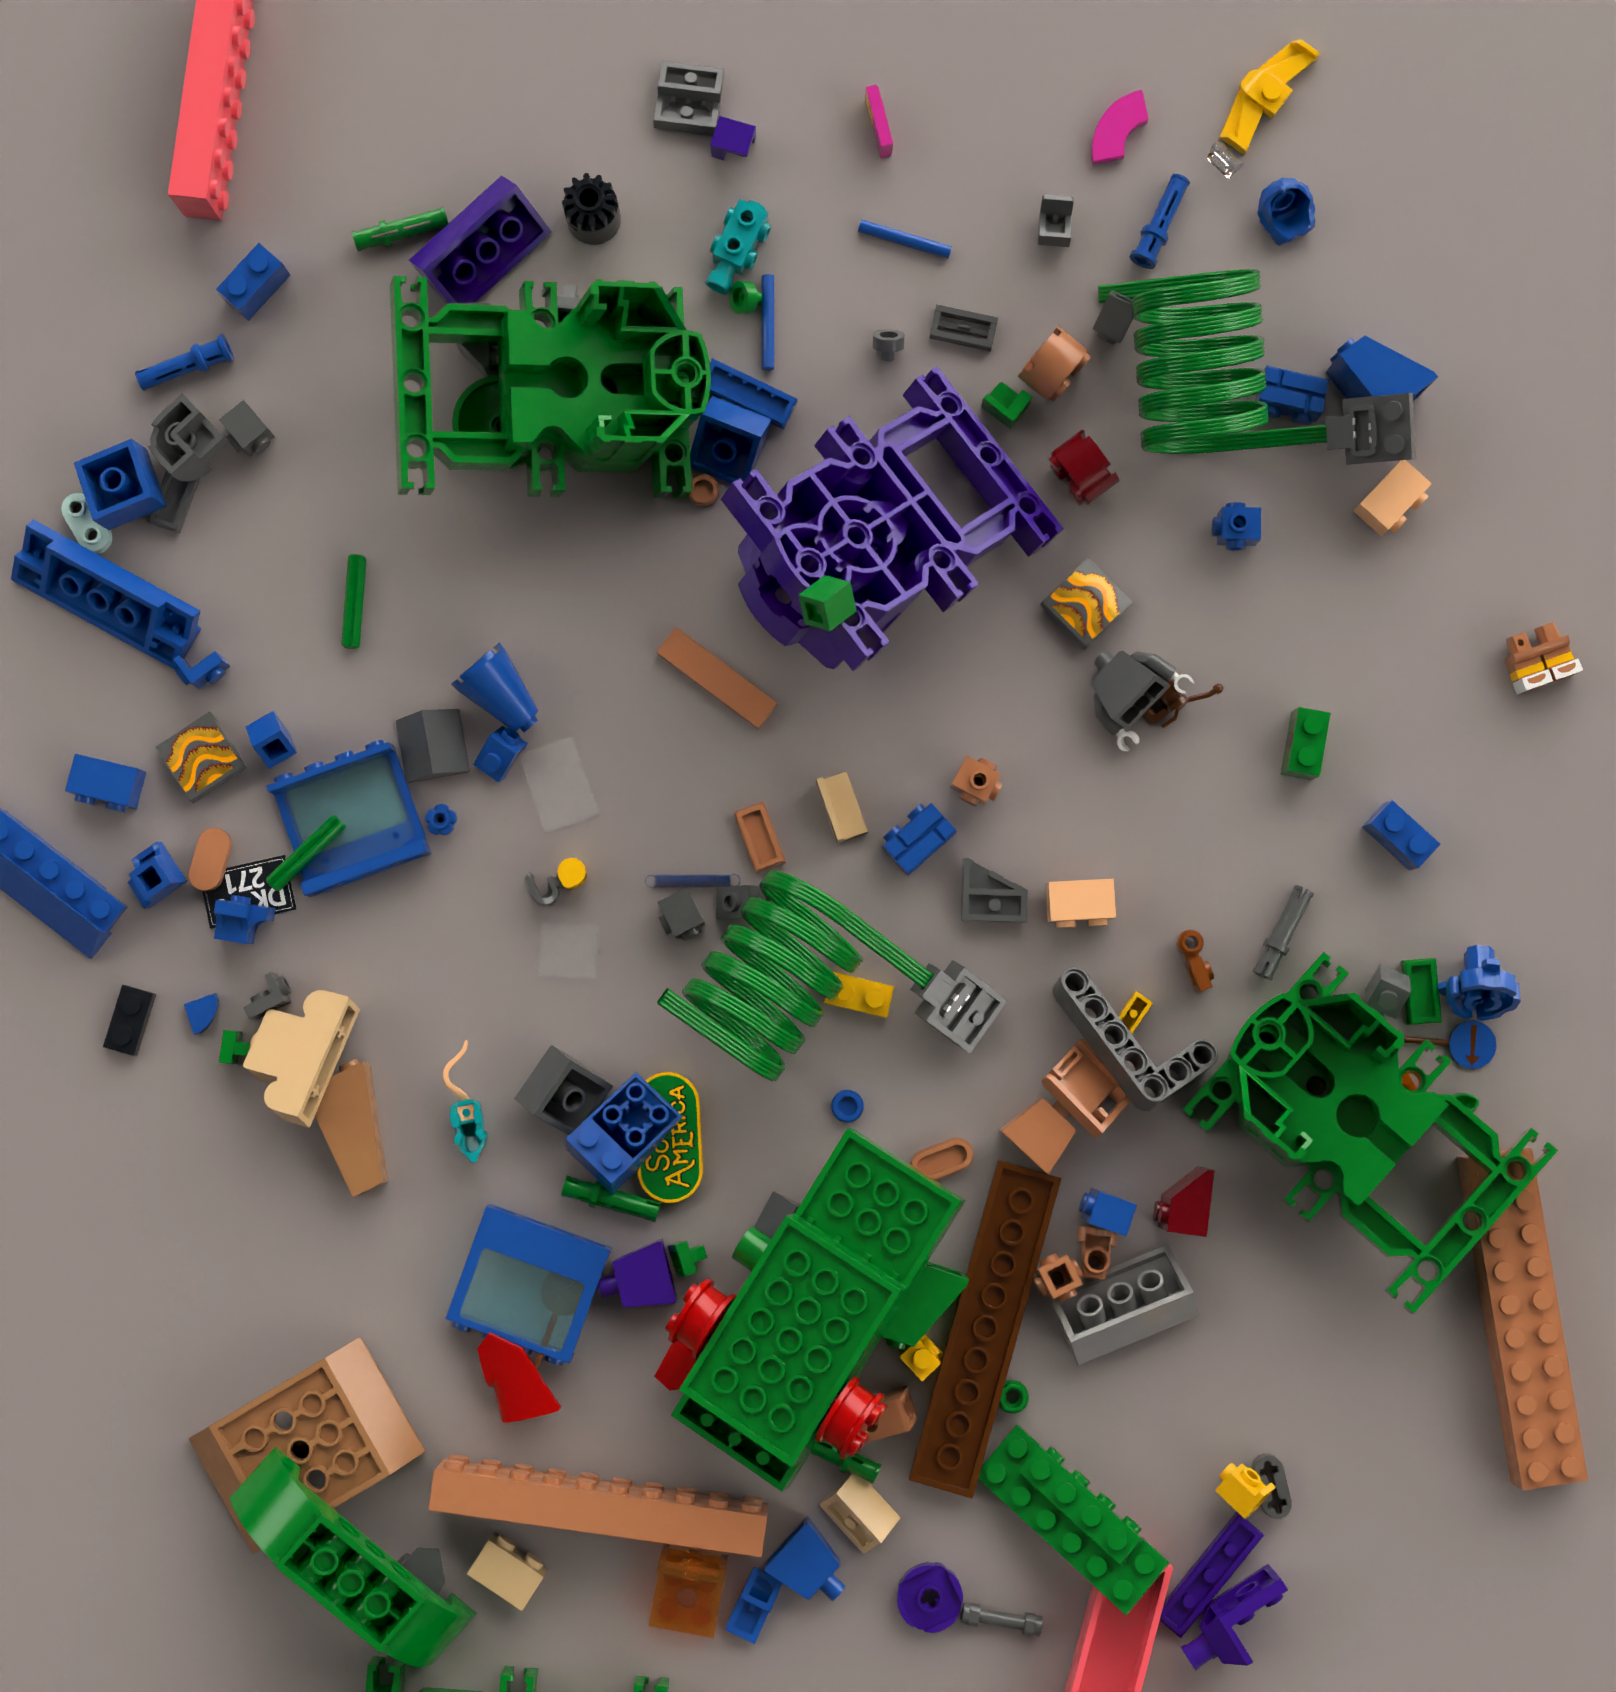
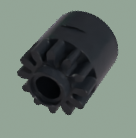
(591, 210)

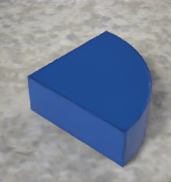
(202, 1012)

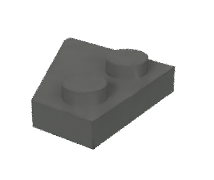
(990, 896)

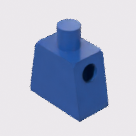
(806, 1563)

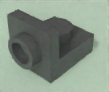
(264, 1000)

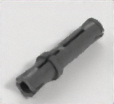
(1283, 932)

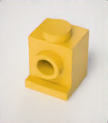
(922, 1357)
(1243, 1489)

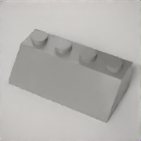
(1128, 1306)

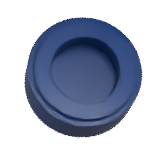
(847, 1106)

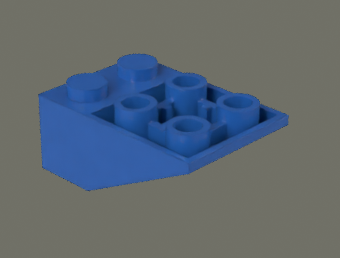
(622, 1132)

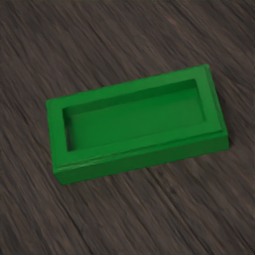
(1424, 1001)

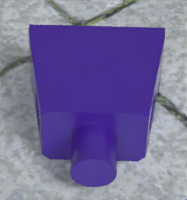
(641, 1277)

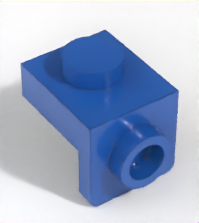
(207, 671)
(499, 753)

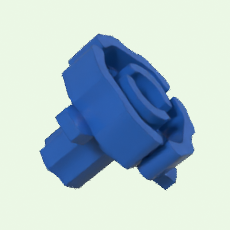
(1481, 984)

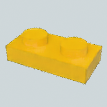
(863, 996)

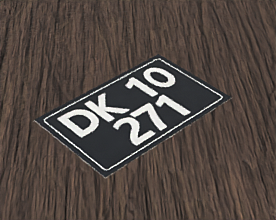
(251, 882)

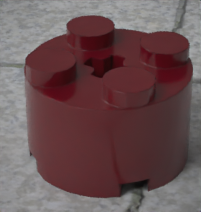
(1083, 467)

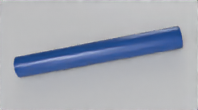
(904, 239)
(767, 285)

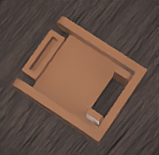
(1080, 1086)

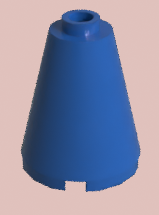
(499, 690)

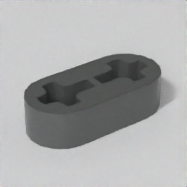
(1279, 1481)

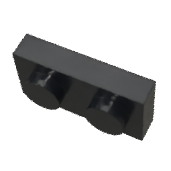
(129, 1020)

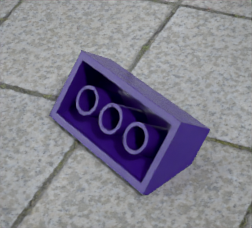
(481, 244)

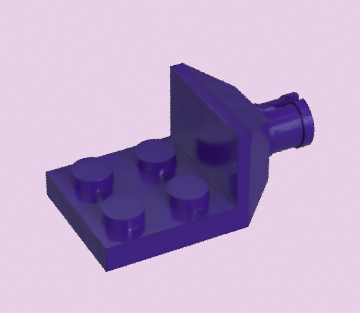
(1226, 1610)

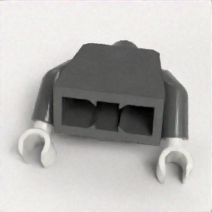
(1129, 688)

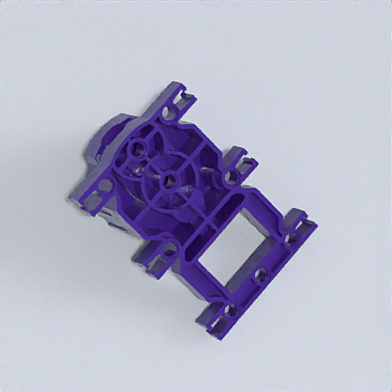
(879, 524)

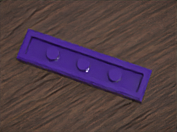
(1209, 1574)

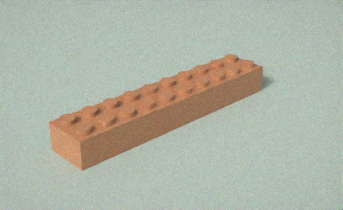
(1526, 1337)
(599, 1505)

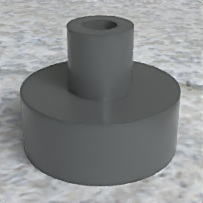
(888, 342)

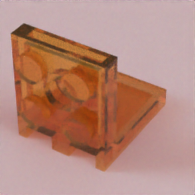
(694, 1571)

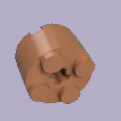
(1053, 363)

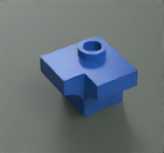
(154, 875)
(239, 919)

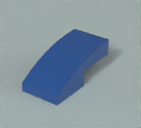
(753, 1605)

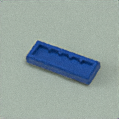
(751, 393)

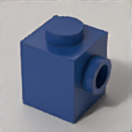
(271, 739)

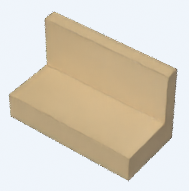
(841, 807)
(860, 1512)

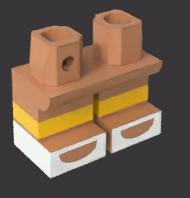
(1540, 664)

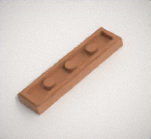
(717, 678)

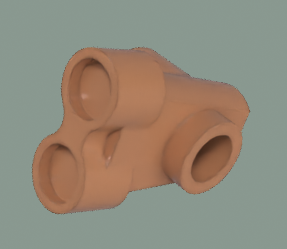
(1098, 1245)

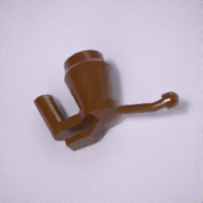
(1175, 700)

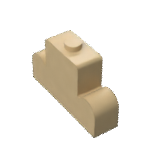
(301, 1054)

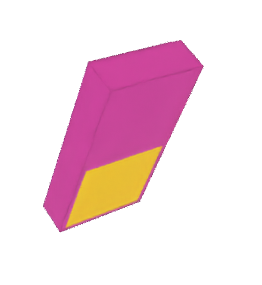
(879, 120)

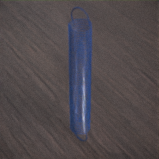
(693, 876)

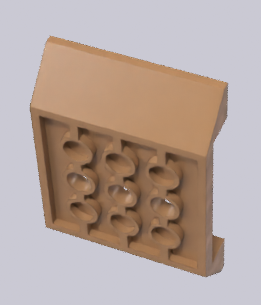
(337, 1408)

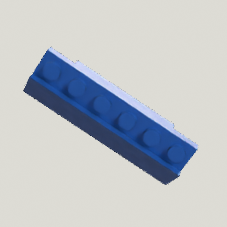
(105, 594)
(55, 888)

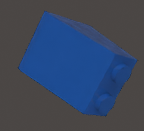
(1373, 369)

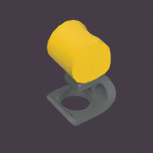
(570, 875)

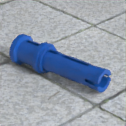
(1155, 234)
(198, 358)

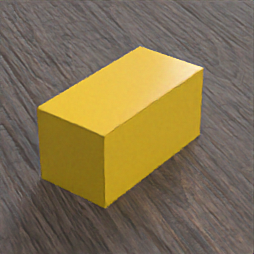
(1134, 1010)

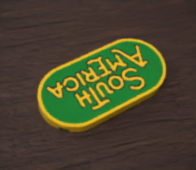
(677, 1162)

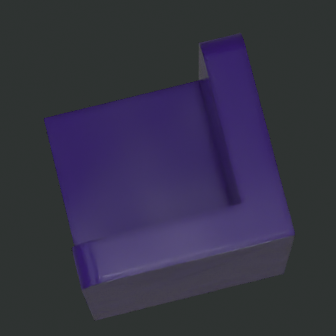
(732, 137)

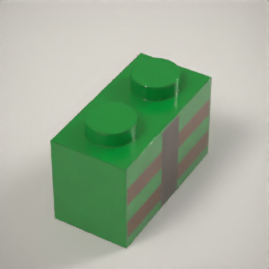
(1305, 743)

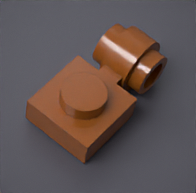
(1198, 971)

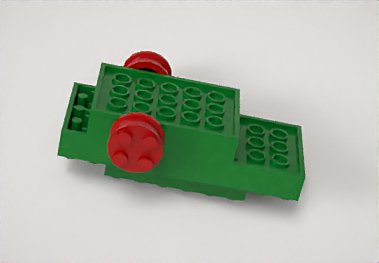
(789, 1348)

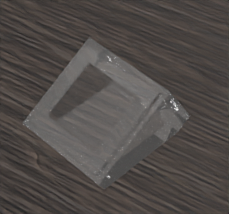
(1224, 159)

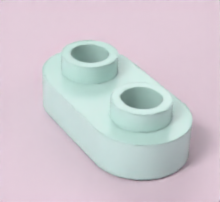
(82, 524)

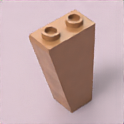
(352, 1127)

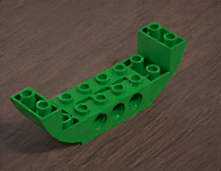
(345, 1567)

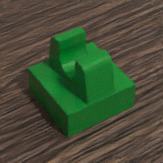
(232, 1047)
(685, 1257)

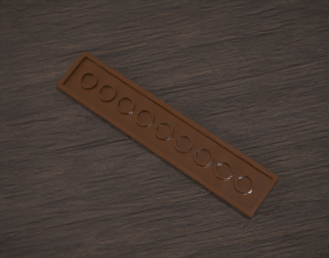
(984, 1329)

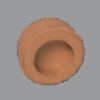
(704, 490)

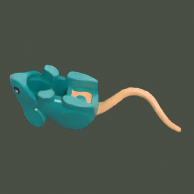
(466, 1117)

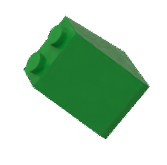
(925, 1304)

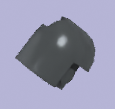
(185, 440)

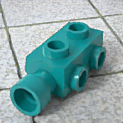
(745, 236)

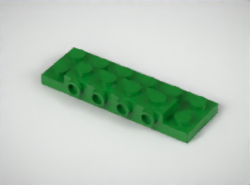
(1073, 1518)

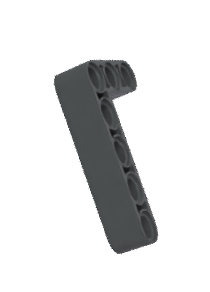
(1126, 1046)

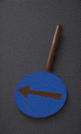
(1469, 1044)

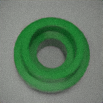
(1022, 1400)

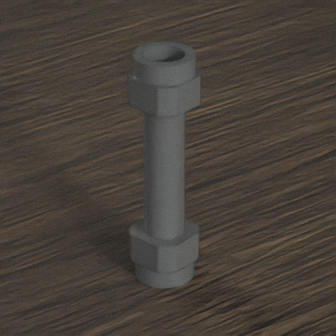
(1029, 1623)

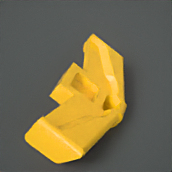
(1265, 92)

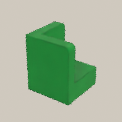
(1006, 404)
(827, 603)

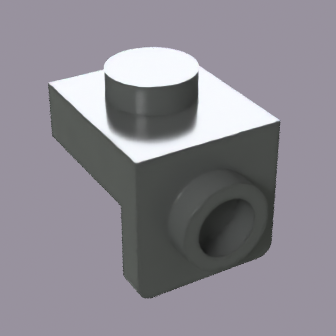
(1055, 220)

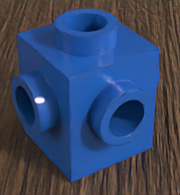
(1237, 526)

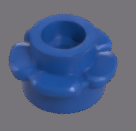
(446, 826)

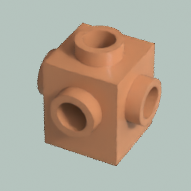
(969, 790)
(1069, 1271)

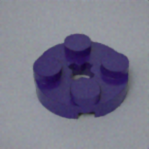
(948, 1602)

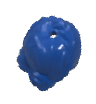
(1286, 210)

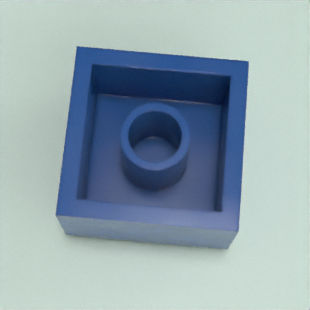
(119, 484)

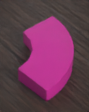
(1116, 125)

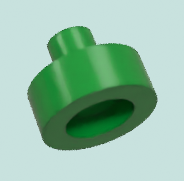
(744, 297)

